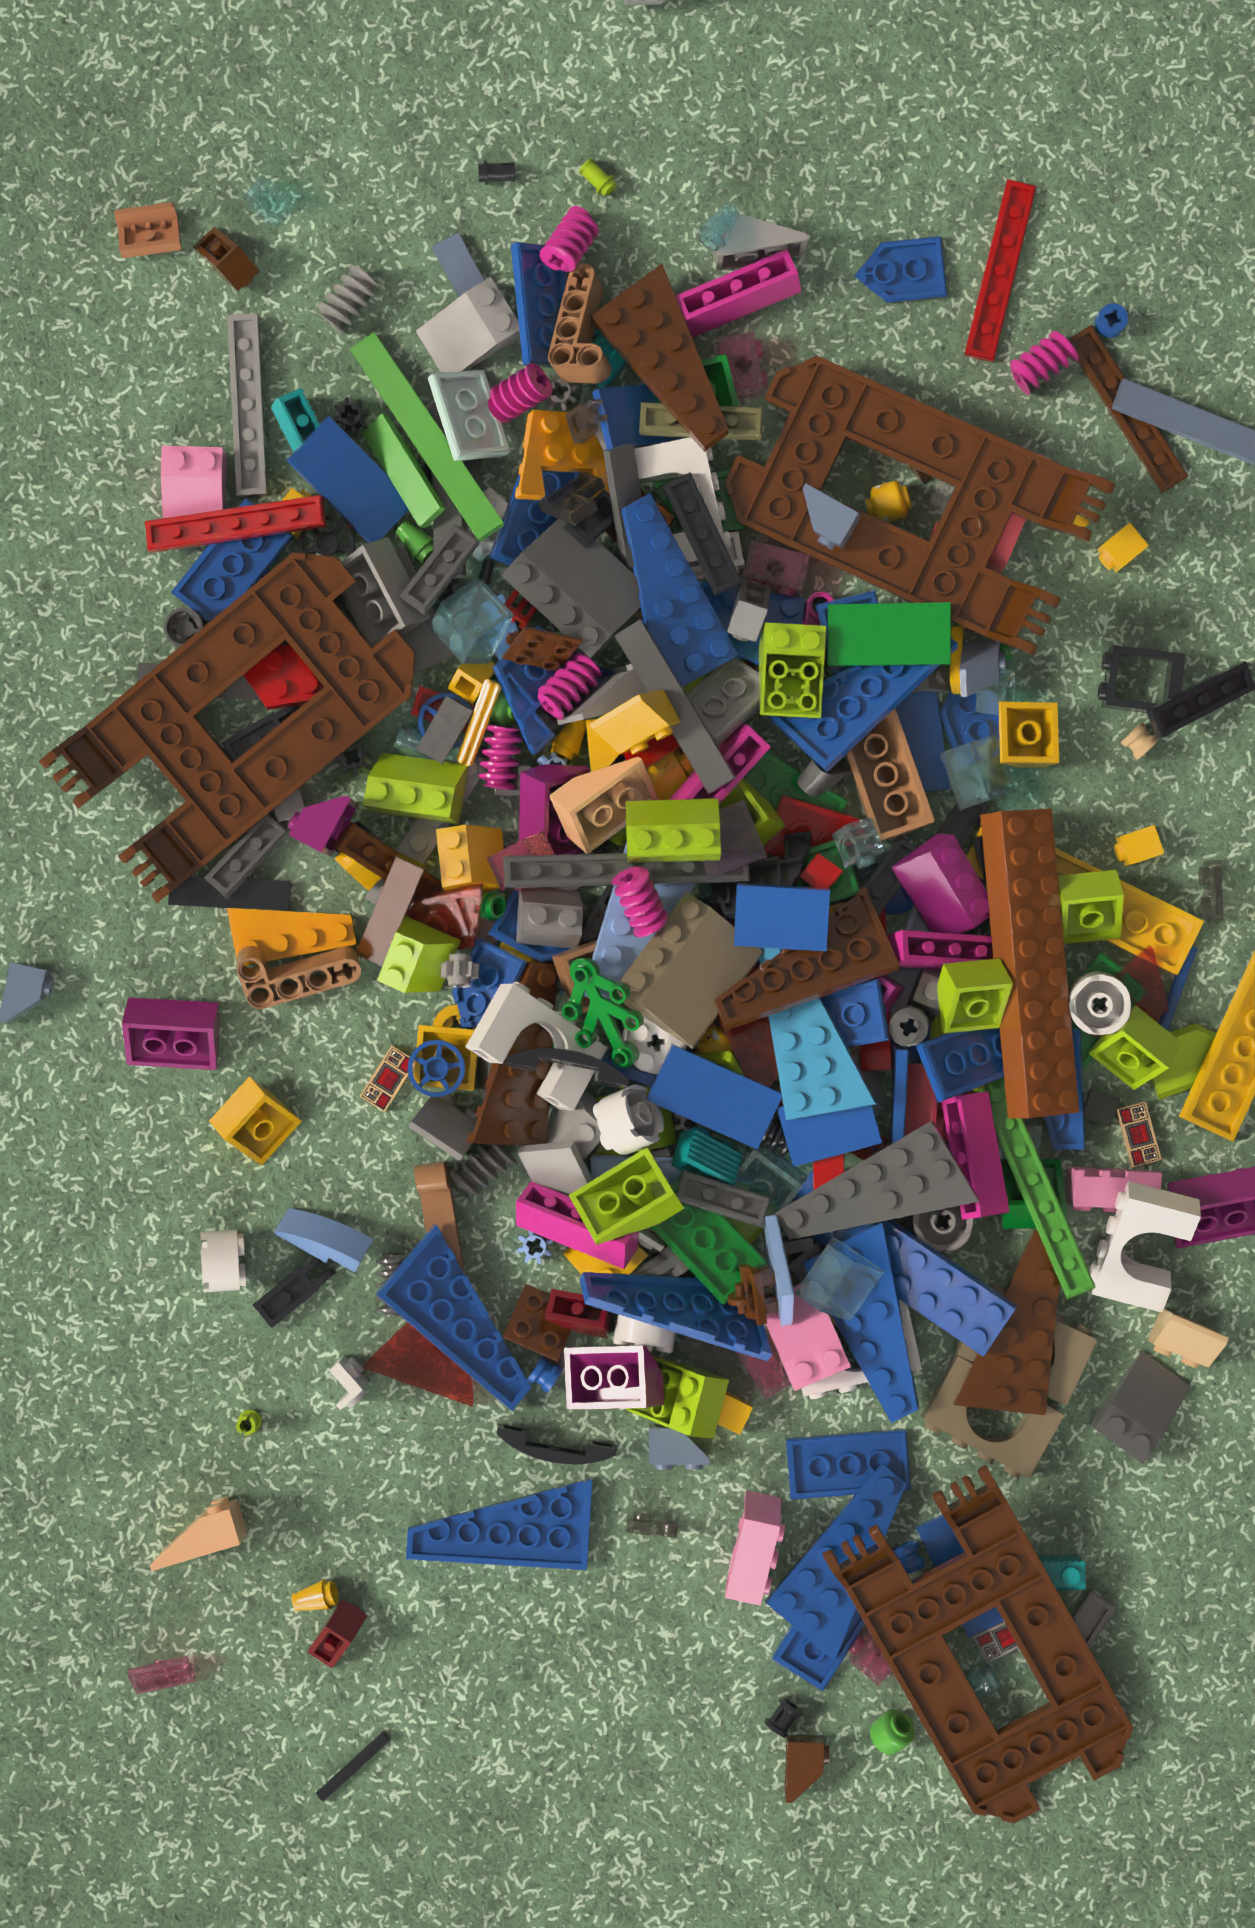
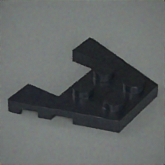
(775, 872)

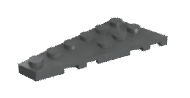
(897, 1182)

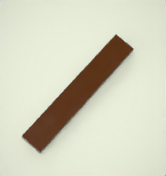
(1143, 437)

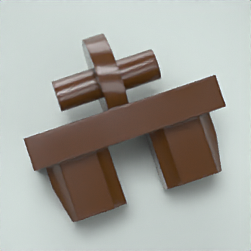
(750, 1293)

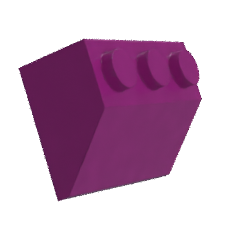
(537, 809)
(323, 823)
(943, 886)
(171, 1033)
(1225, 1205)
(612, 1378)

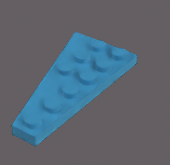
(814, 1060)

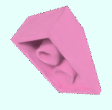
(193, 480)
(808, 1346)

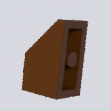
(226, 259)
(803, 1763)

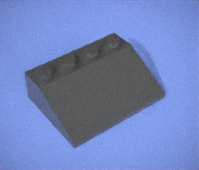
(576, 587)

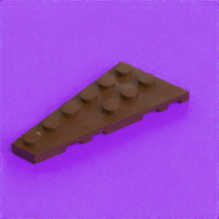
(656, 343)
(854, 954)
(511, 1106)
(1018, 1363)

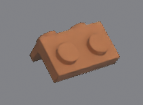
(148, 230)

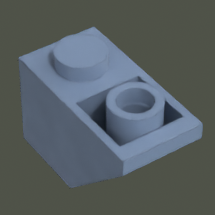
(674, 1448)

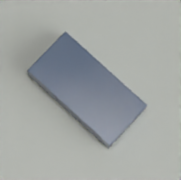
(457, 264)

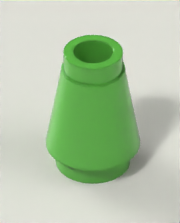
(416, 541)

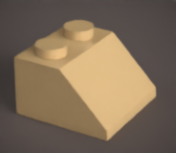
(1186, 1338)

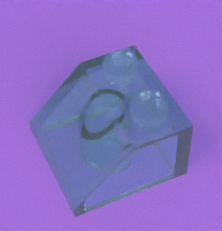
(472, 622)
(977, 772)
(770, 1177)
(839, 1281)

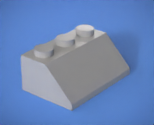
(376, 593)

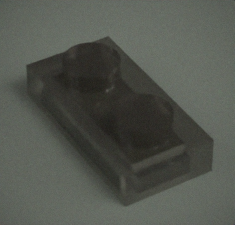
(1211, 878)

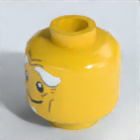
(889, 501)
(713, 1041)

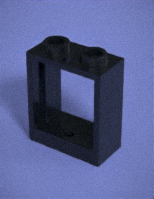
(1110, 663)

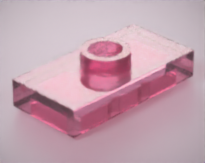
(161, 1675)

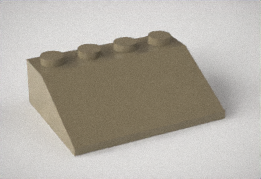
(686, 970)

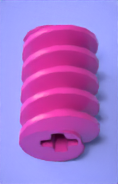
(569, 240)
(1041, 360)
(519, 393)
(567, 685)
(500, 757)
(640, 901)

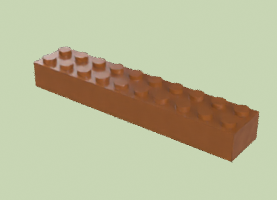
(1031, 948)

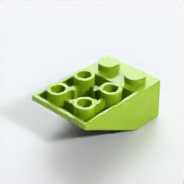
(791, 669)
(690, 1399)

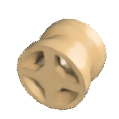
(1139, 740)

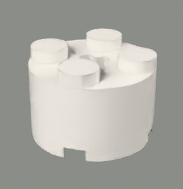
(1116, 1003)
(650, 1056)
(628, 1120)
(221, 1261)
(641, 1333)

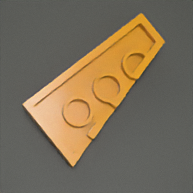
(289, 933)

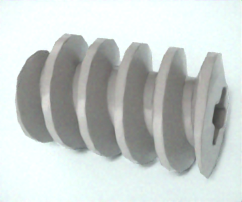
(347, 298)

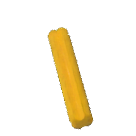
(478, 722)

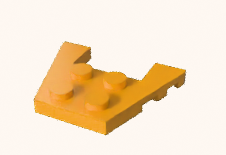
(551, 448)

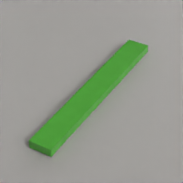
(426, 437)
(1039, 1195)

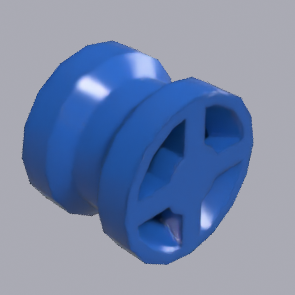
(1108, 326)
(545, 1373)
(909, 1556)

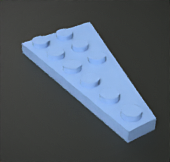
(616, 942)

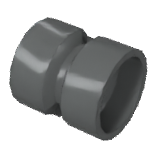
(182, 625)

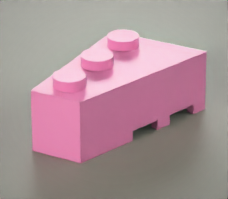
(1100, 1186)
(755, 1548)

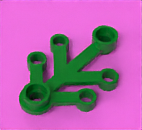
(603, 1010)

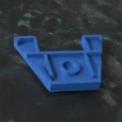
(521, 689)

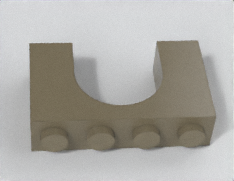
(1069, 1356)
(1017, 1450)

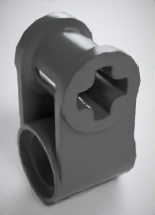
(817, 781)

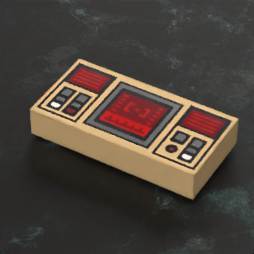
(387, 1079)
(1138, 1134)

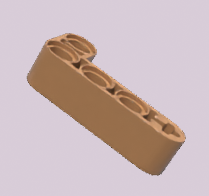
(570, 349)
(298, 970)
(437, 1206)

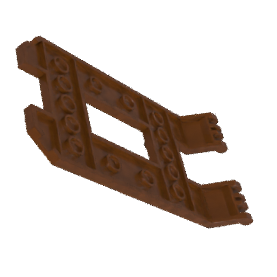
(989, 482)
(160, 712)
(1003, 1573)

